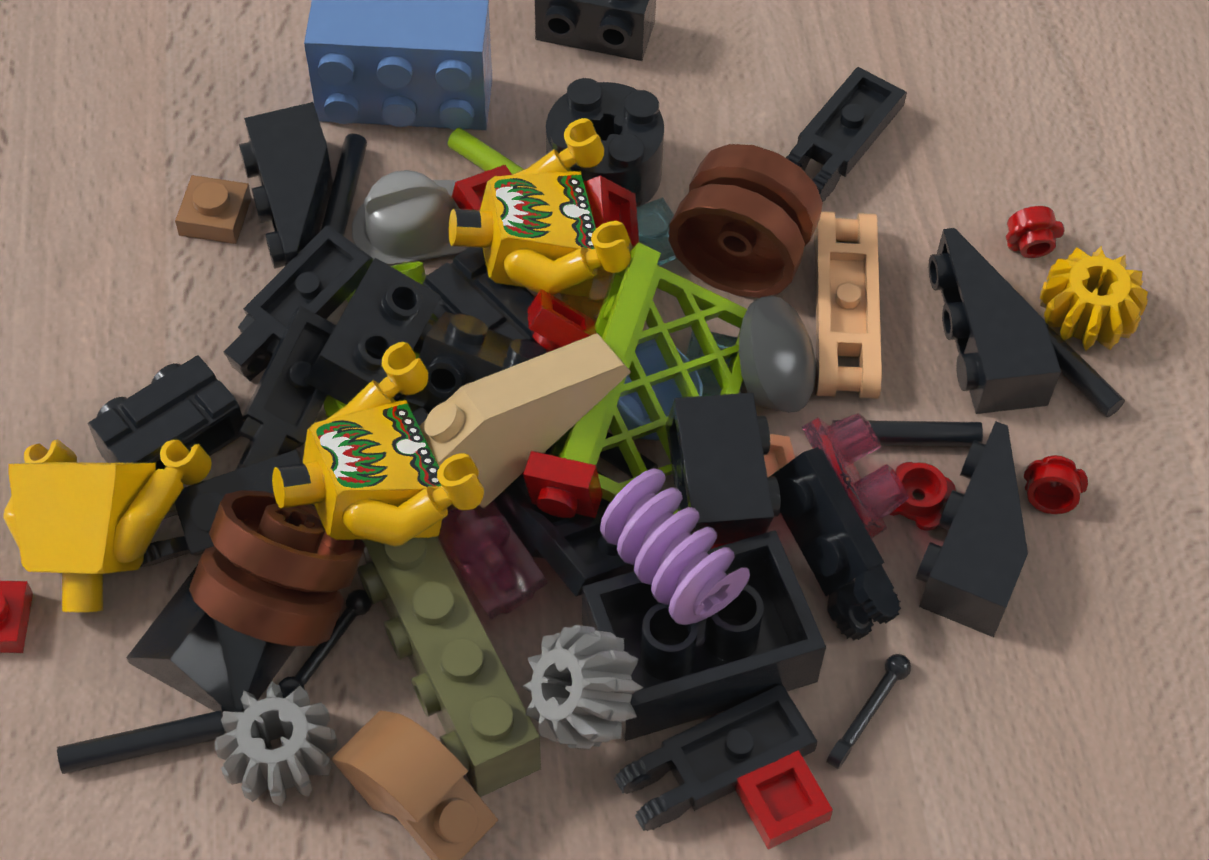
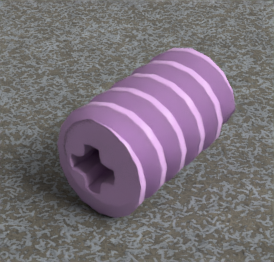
(667, 552)

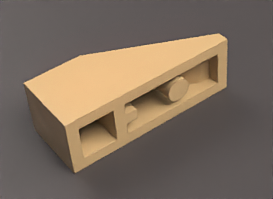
(522, 410)

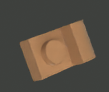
(418, 781)

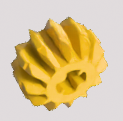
(1093, 298)

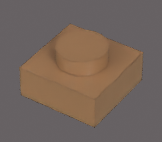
(213, 209)

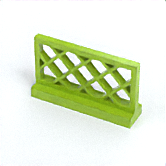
(621, 325)

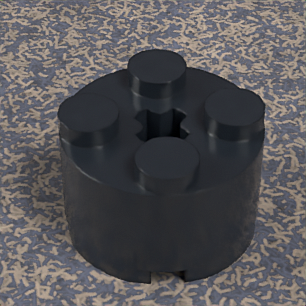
(627, 126)

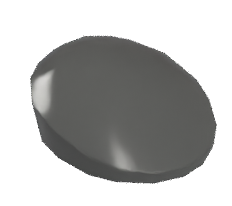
(776, 355)

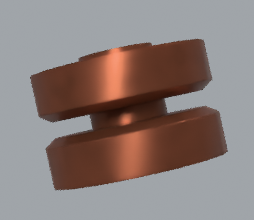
(745, 220)
(274, 570)

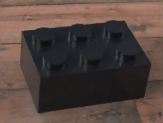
(720, 661)

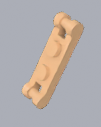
(847, 305)

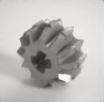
(581, 687)
(250, 751)

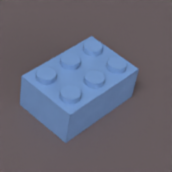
(400, 62)

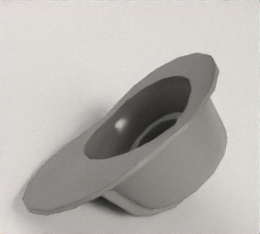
(406, 219)

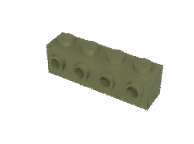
(453, 661)

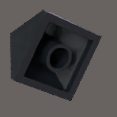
(205, 656)

